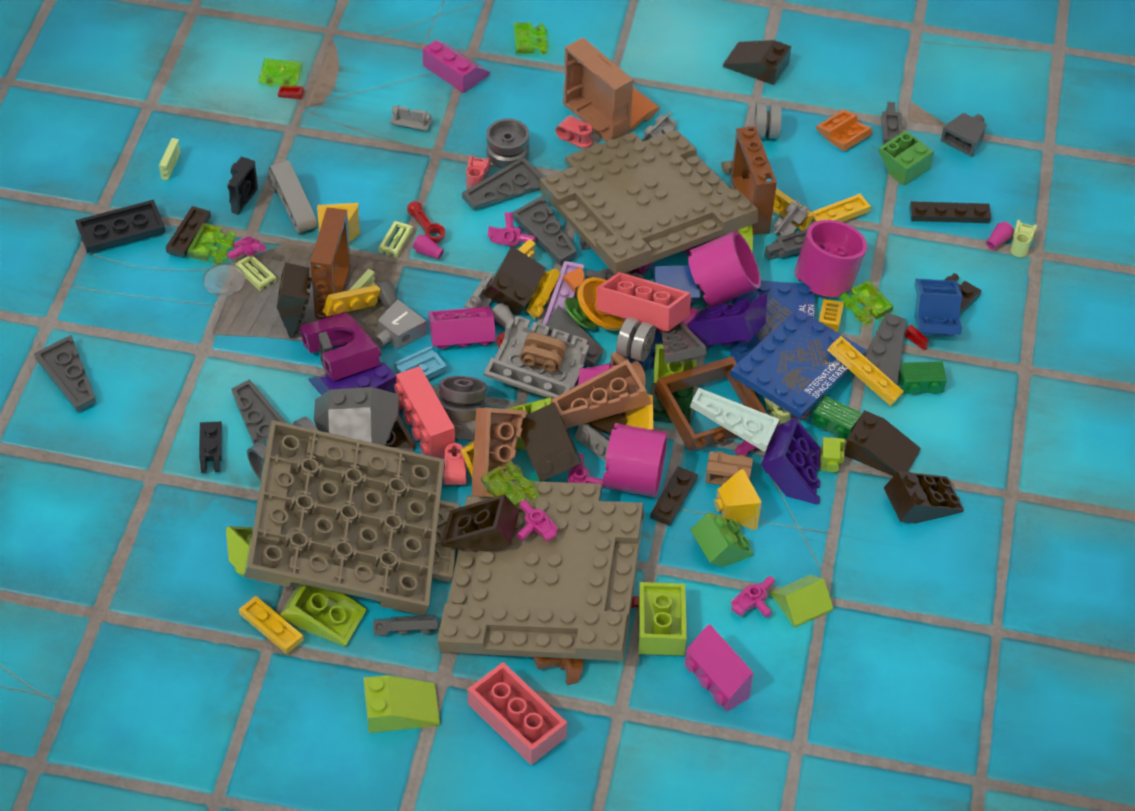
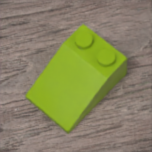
(323, 613)
(662, 619)
(399, 703)

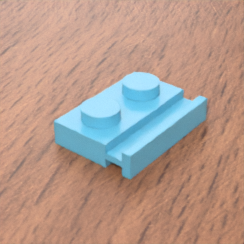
(428, 361)

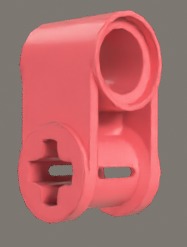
(573, 131)
(476, 170)
(454, 465)

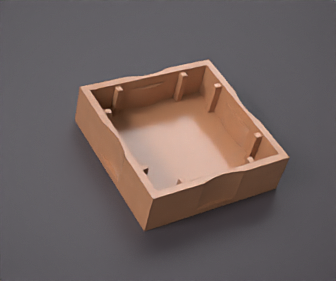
(597, 90)

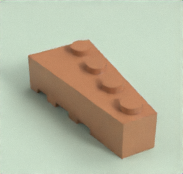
(603, 396)
(494, 443)

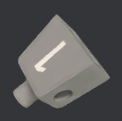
(400, 326)

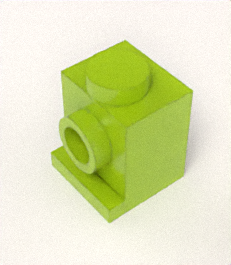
(832, 454)

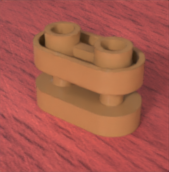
(543, 352)

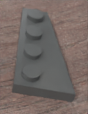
(510, 182)
(539, 221)
(681, 344)
(887, 346)
(67, 372)
(255, 410)

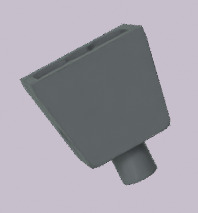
(964, 133)

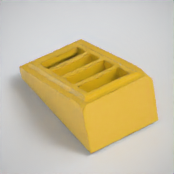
(830, 315)

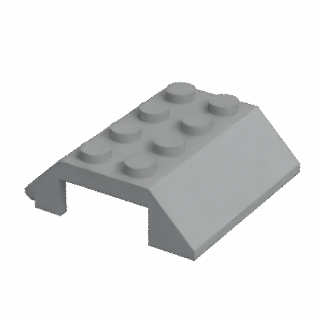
(512, 371)

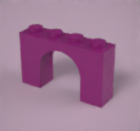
(357, 354)

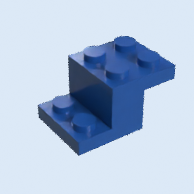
(676, 277)
(938, 307)

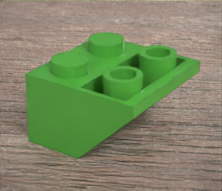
(906, 157)
(721, 540)

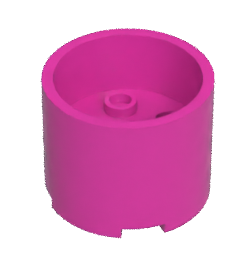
(830, 257)
(724, 268)
(635, 460)

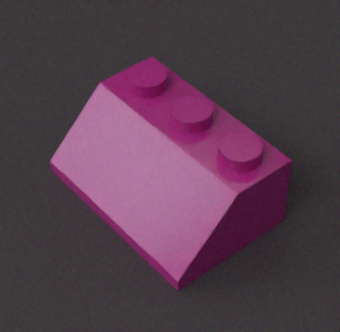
(452, 66)
(461, 326)
(719, 669)

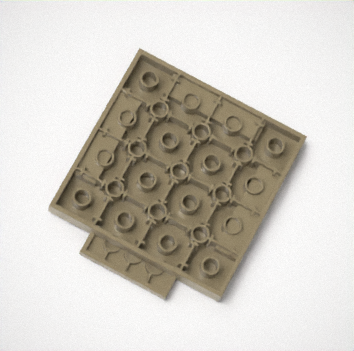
(644, 199)
(350, 518)
(551, 595)

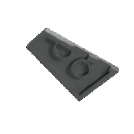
(562, 321)

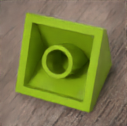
(804, 600)

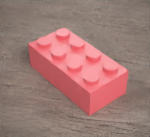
(643, 300)
(424, 413)
(517, 713)

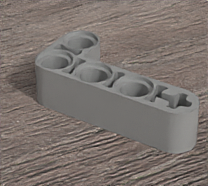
(285, 182)

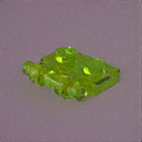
(524, 38)
(280, 72)
(206, 240)
(872, 300)
(501, 483)

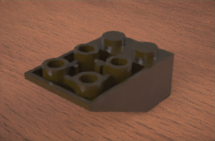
(293, 296)
(922, 497)

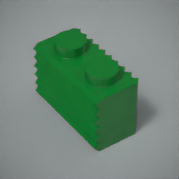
(922, 377)
(835, 417)

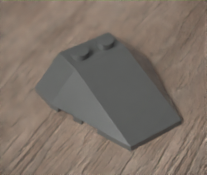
(357, 413)

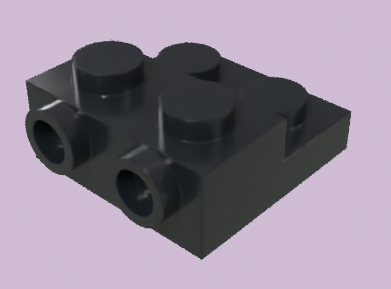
(242, 184)

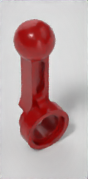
(416, 210)

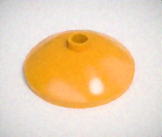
(588, 302)

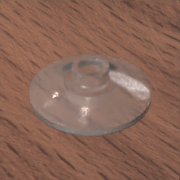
(224, 279)

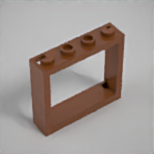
(750, 173)
(333, 255)
(694, 377)

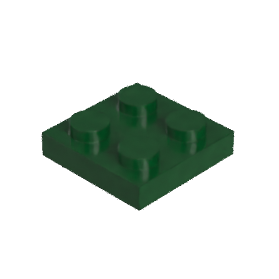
(682, 398)

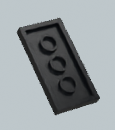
(120, 226)

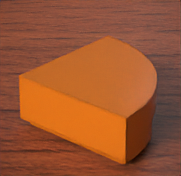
(574, 278)

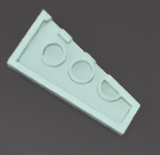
(739, 419)

